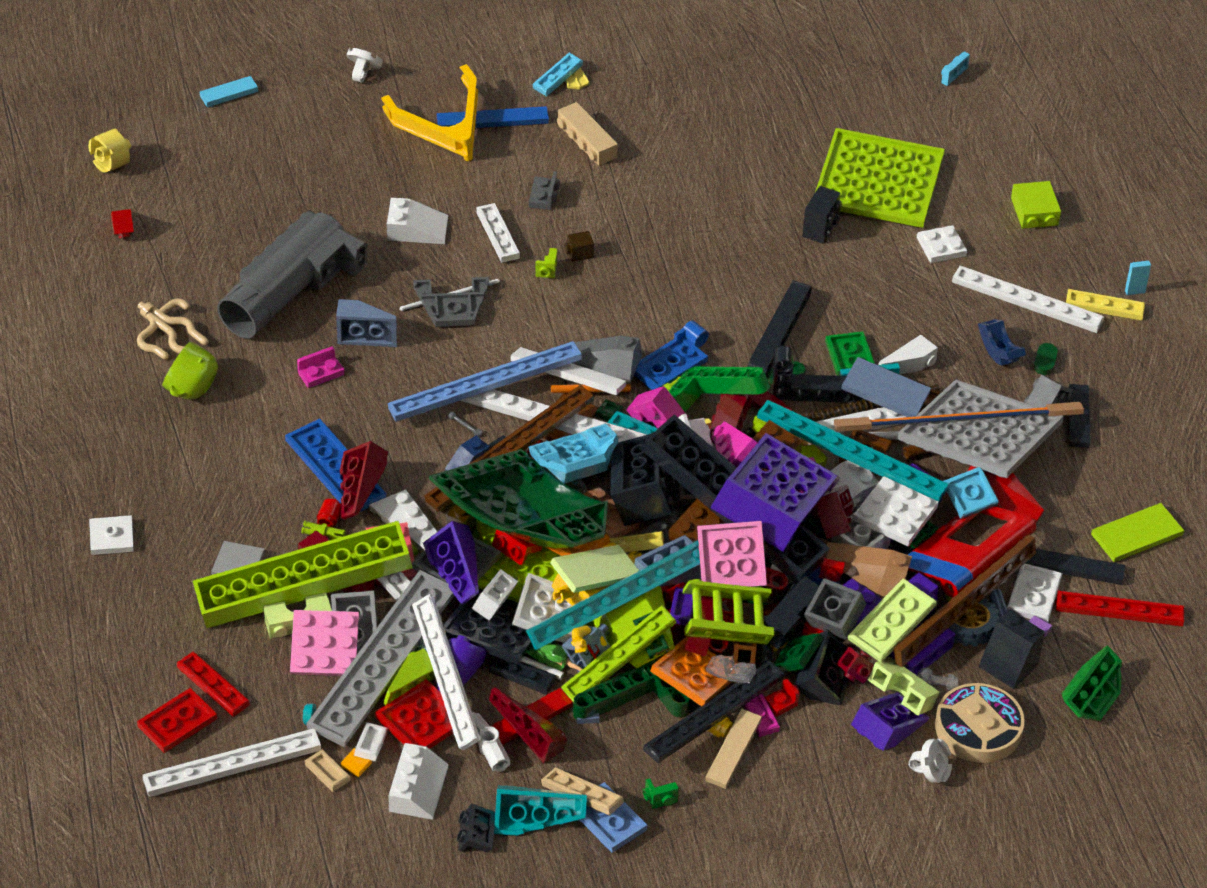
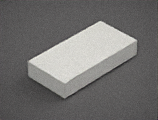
(371, 741)

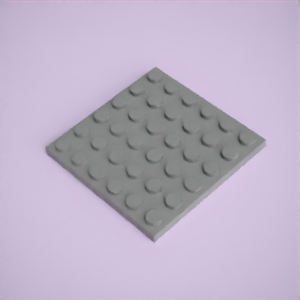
(987, 443)

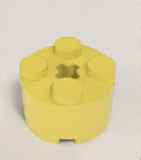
(110, 150)

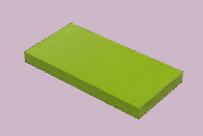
(1137, 532)

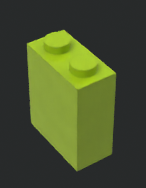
(1036, 204)

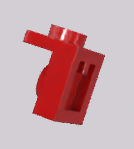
(784, 698)

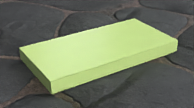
(594, 568)
(892, 620)

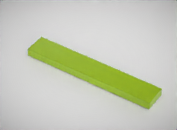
(620, 652)

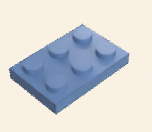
(615, 829)

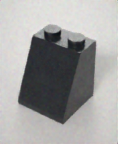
(1012, 649)

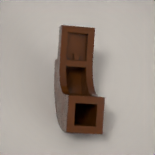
(745, 651)

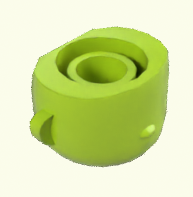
(191, 372)

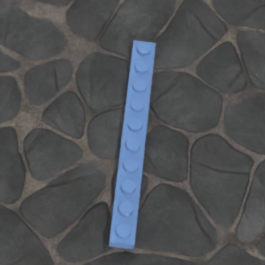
(484, 381)

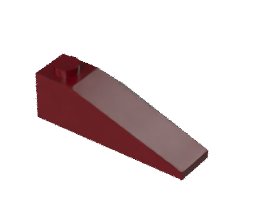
(360, 472)
(535, 730)

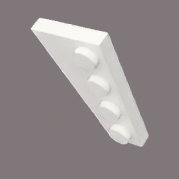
(404, 509)

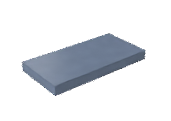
(886, 388)

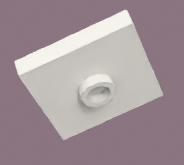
(111, 535)

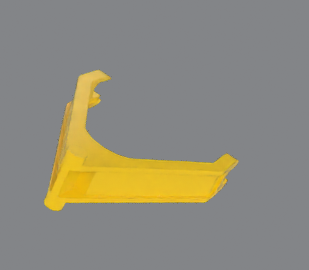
(455, 138)

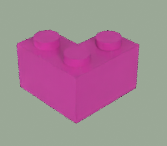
(655, 406)

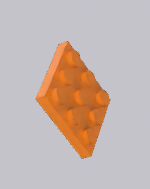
(688, 674)

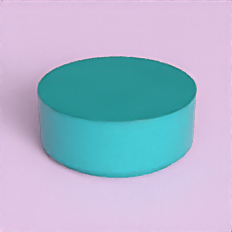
(309, 710)

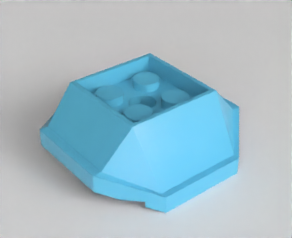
(577, 454)

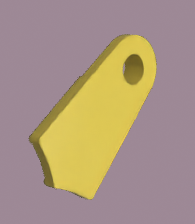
(577, 80)

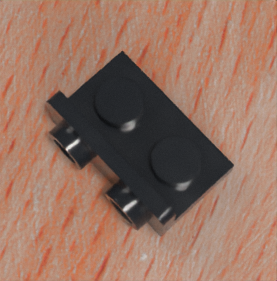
(476, 828)

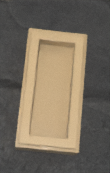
(327, 770)

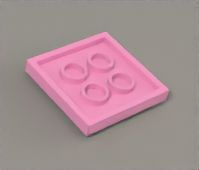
(732, 553)
(323, 642)

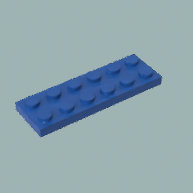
(324, 455)

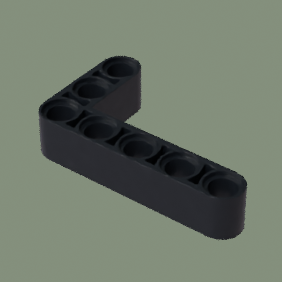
(803, 387)

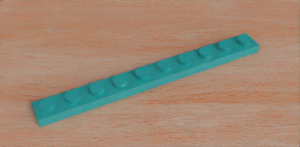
(853, 450)
(614, 595)

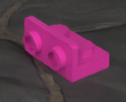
(319, 367)

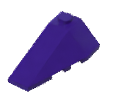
(455, 558)

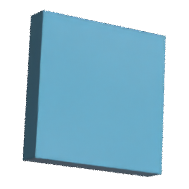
(971, 492)

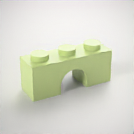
(280, 620)
(918, 694)

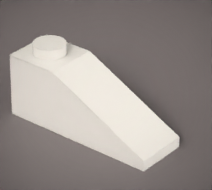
(913, 356)

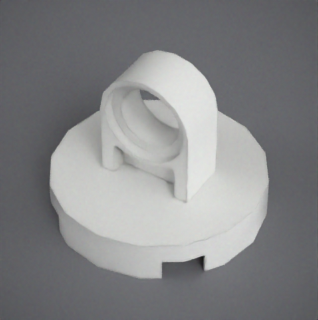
(363, 62)
(933, 761)

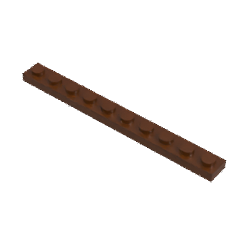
(527, 434)
(964, 601)

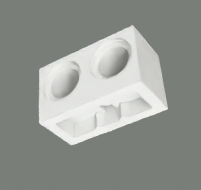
(494, 594)

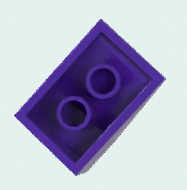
(887, 721)

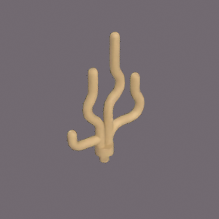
(159, 319)

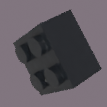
(821, 214)

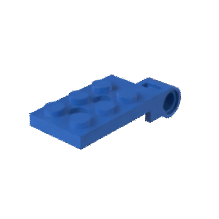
(682, 348)

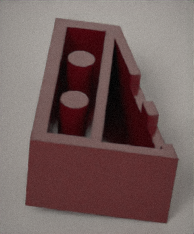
(835, 511)

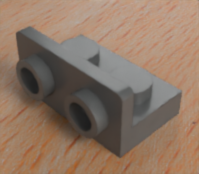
(544, 192)

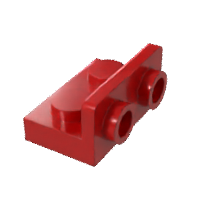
(514, 547)

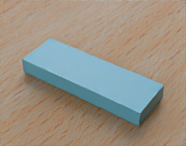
(557, 74)
(228, 91)

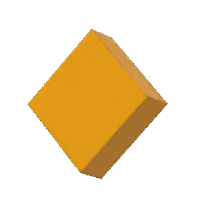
(355, 764)

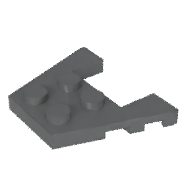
(452, 308)

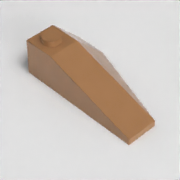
(872, 567)

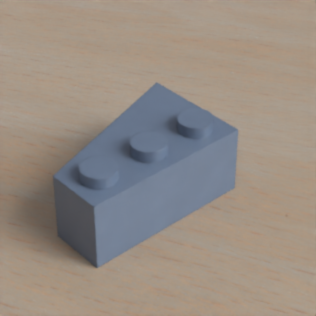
(665, 550)

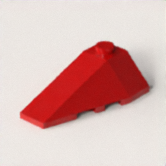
(1013, 495)

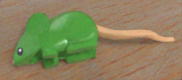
(553, 656)

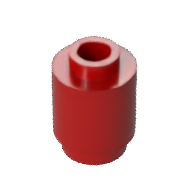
(329, 512)

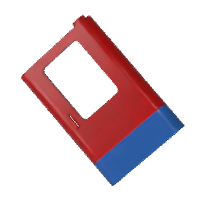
(962, 563)

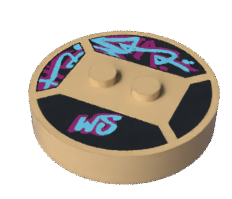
(979, 722)

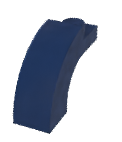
(998, 343)

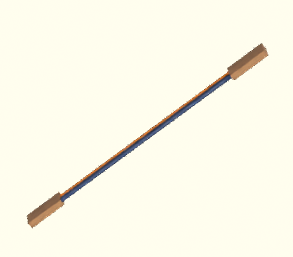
(865, 423)

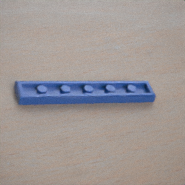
(498, 117)

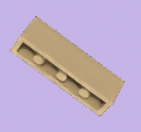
(587, 133)

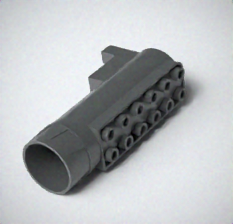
(304, 255)

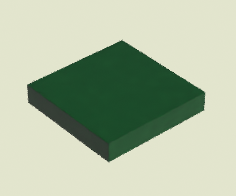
(798, 652)

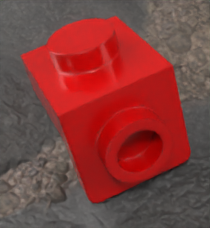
(831, 570)

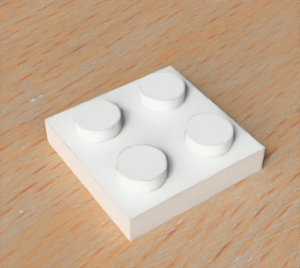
(941, 244)

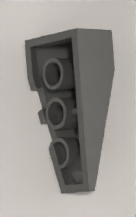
(611, 356)

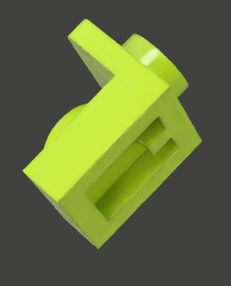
(547, 267)

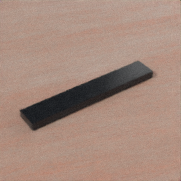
(1078, 566)

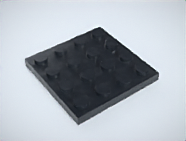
(496, 636)

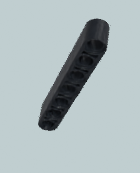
(781, 325)

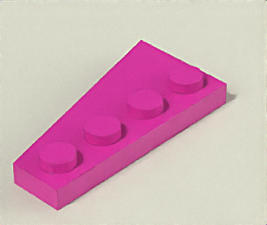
(732, 443)

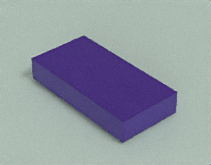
(682, 607)

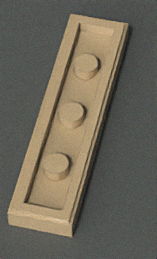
(733, 748)
(597, 797)

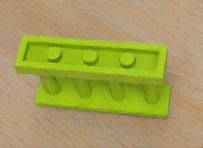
(723, 630)

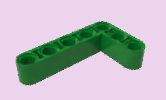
(718, 381)

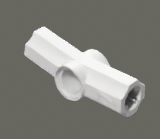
(491, 745)

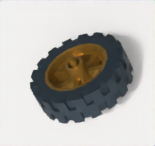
(973, 629)

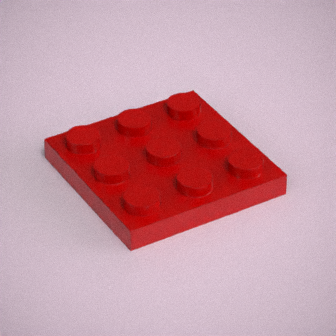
(417, 716)

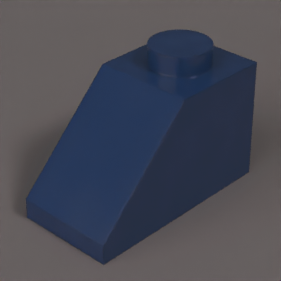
(467, 452)

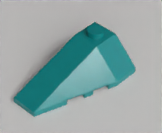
(533, 809)

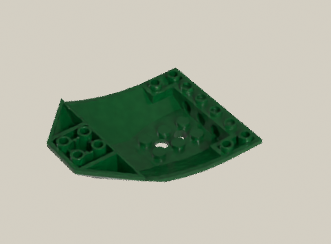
(543, 506)

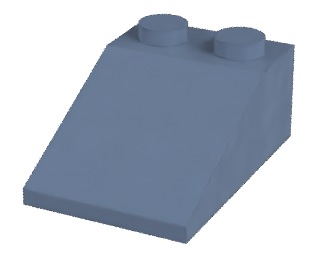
(365, 325)

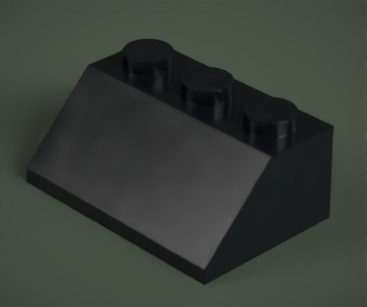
(822, 676)

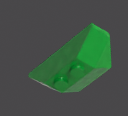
(1095, 686)

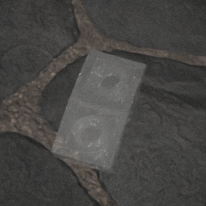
(725, 668)

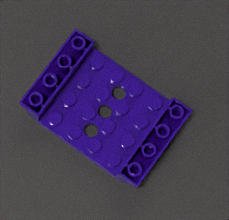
(760, 496)

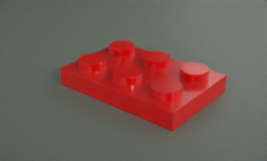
(177, 720)

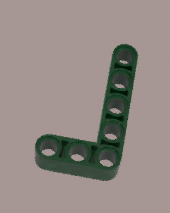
(627, 688)

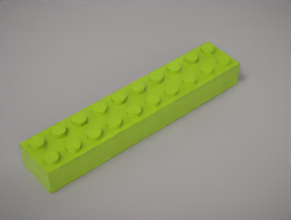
(302, 574)

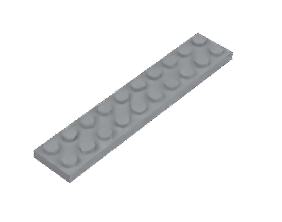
(377, 663)

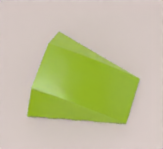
(621, 622)

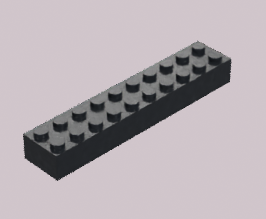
(704, 473)

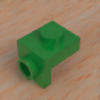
(661, 795)

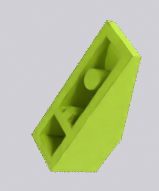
(413, 671)

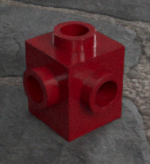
(856, 665)

